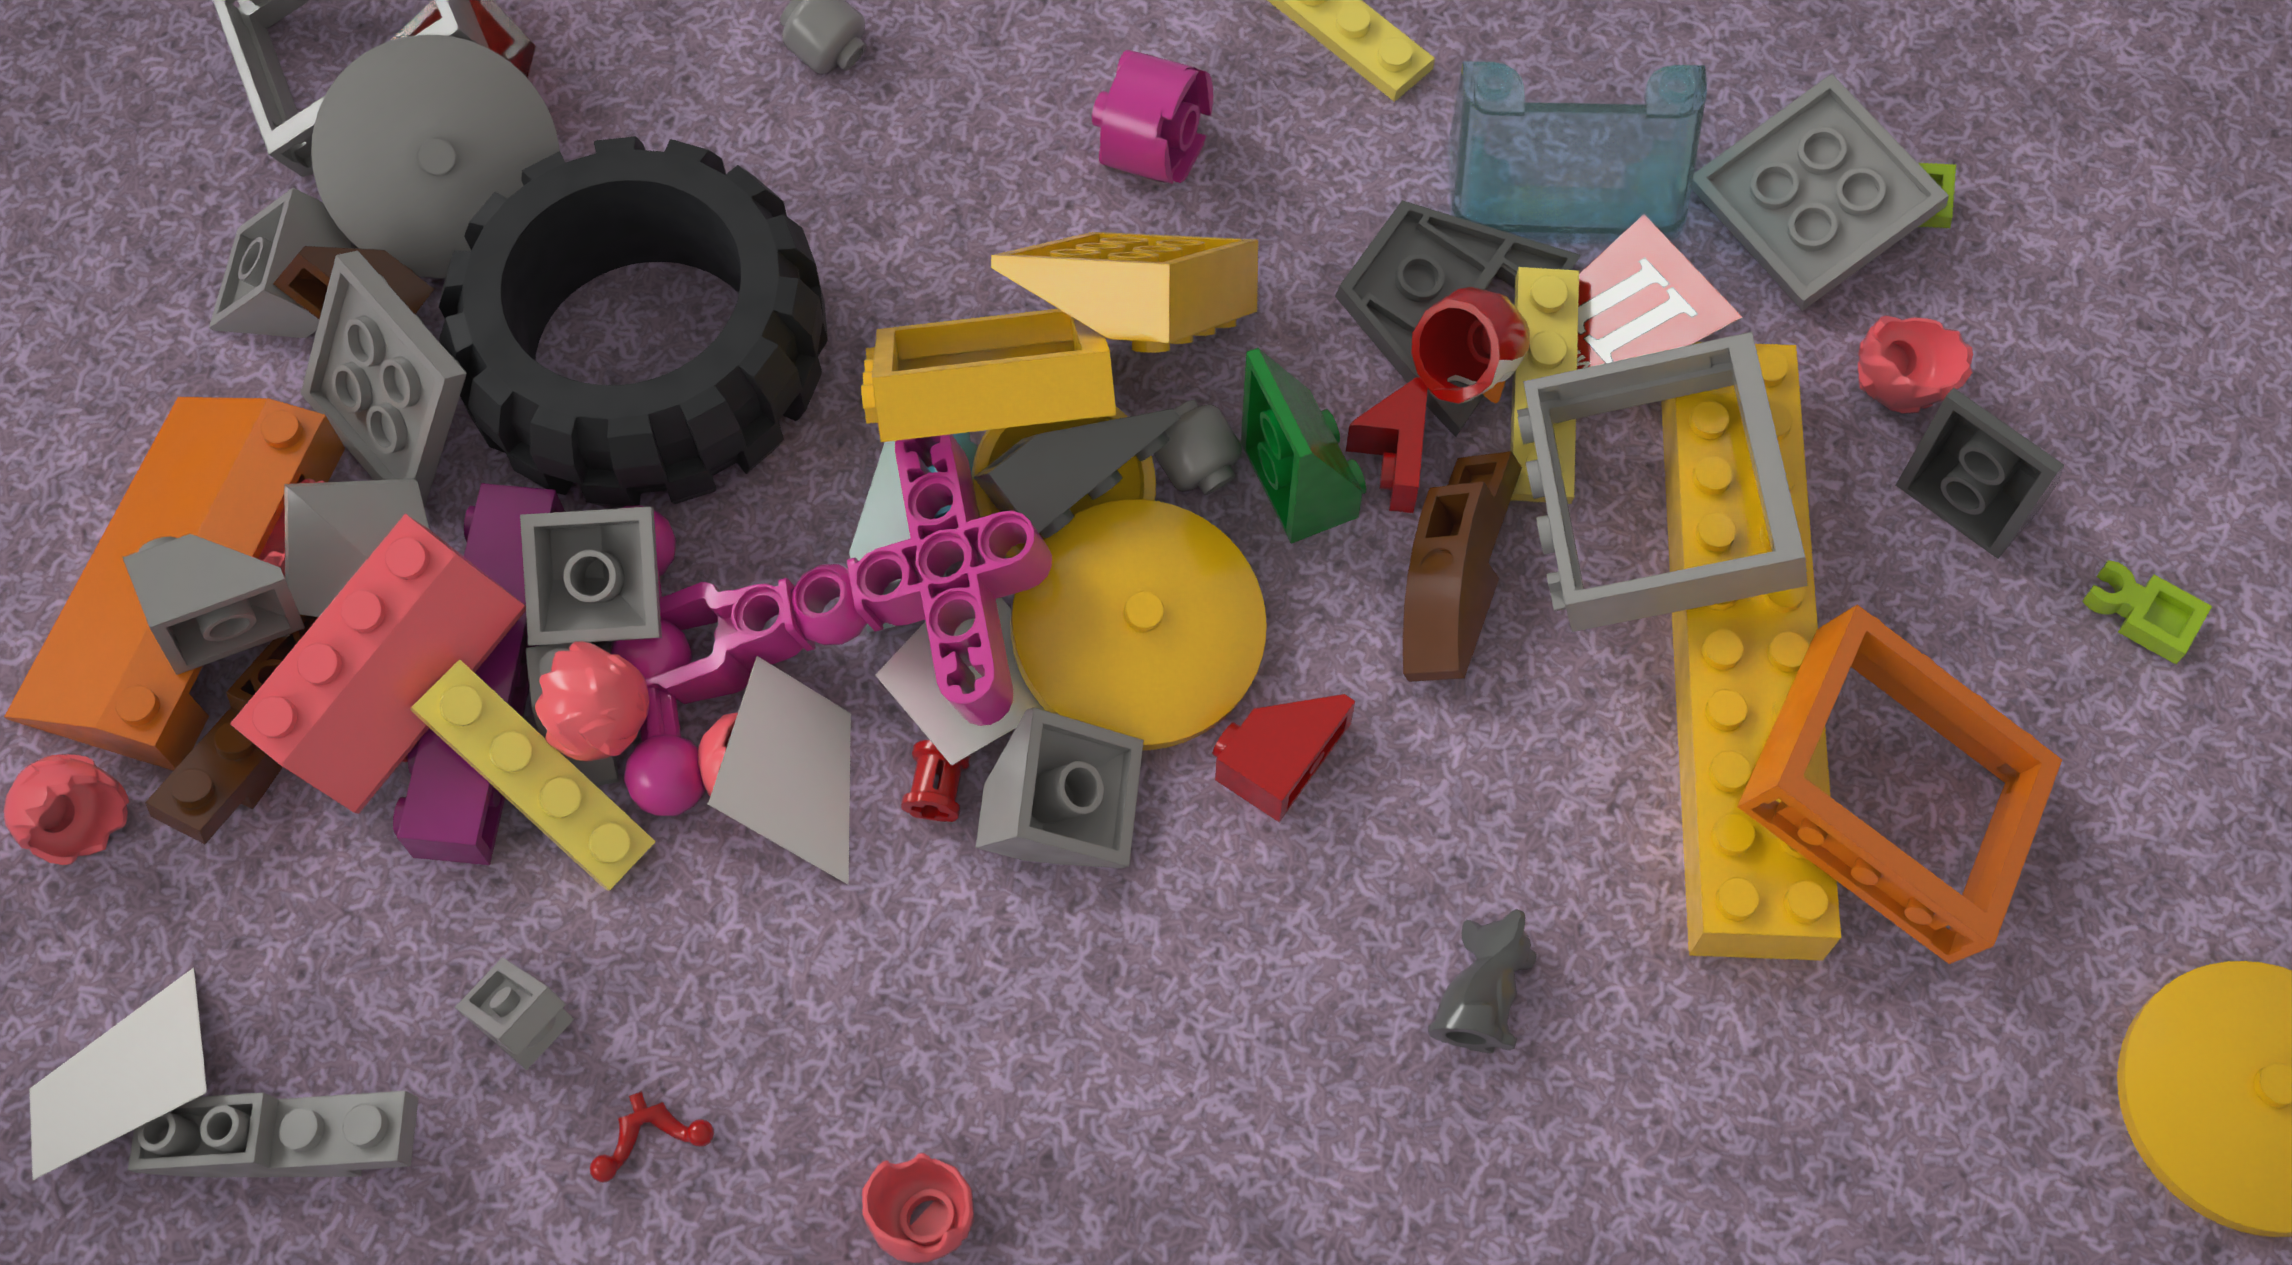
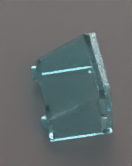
(1573, 166)

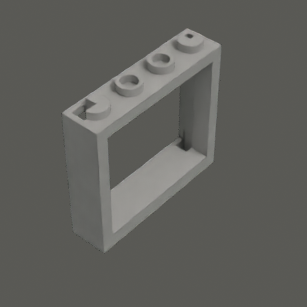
(281, 126)
(1641, 382)

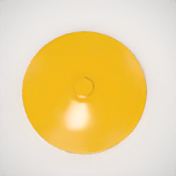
(1141, 623)
(2212, 1092)

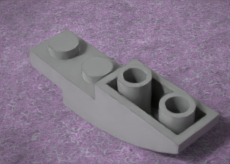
(278, 1136)

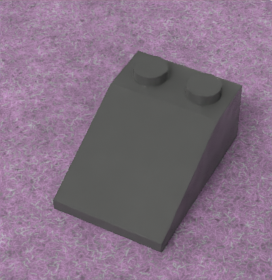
(1979, 474)

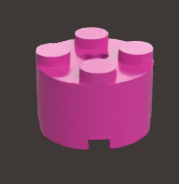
(1153, 117)

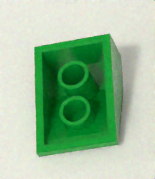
(1296, 451)

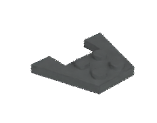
(1420, 261)

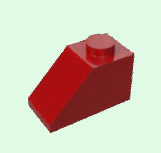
(1280, 750)

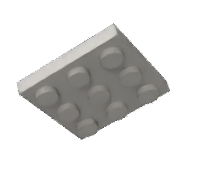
(1818, 191)
(381, 376)

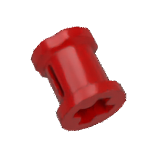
(925, 800)

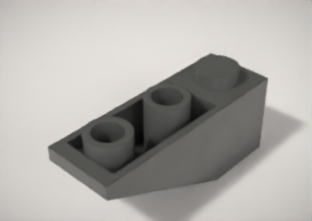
(1059, 467)

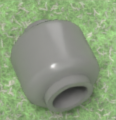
(823, 33)
(1199, 449)

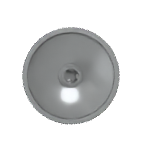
(422, 141)

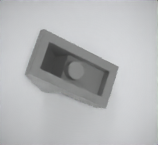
(515, 1012)

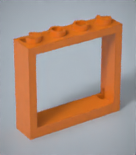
(1854, 850)

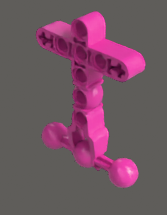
(665, 768)

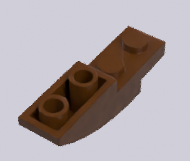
(1450, 566)
(225, 764)

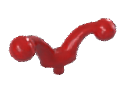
(699, 1133)

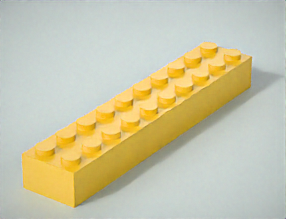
(1733, 675)

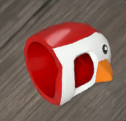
(1470, 340)

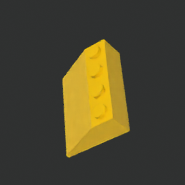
(1141, 284)

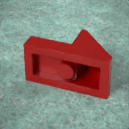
(1397, 433)

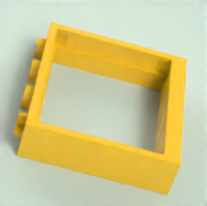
(986, 375)

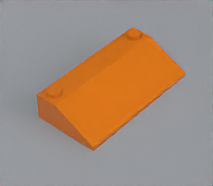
(209, 475)

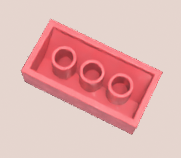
(348, 686)

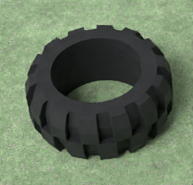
(607, 215)

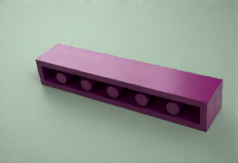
(448, 804)

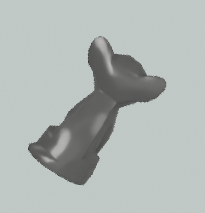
(1480, 997)

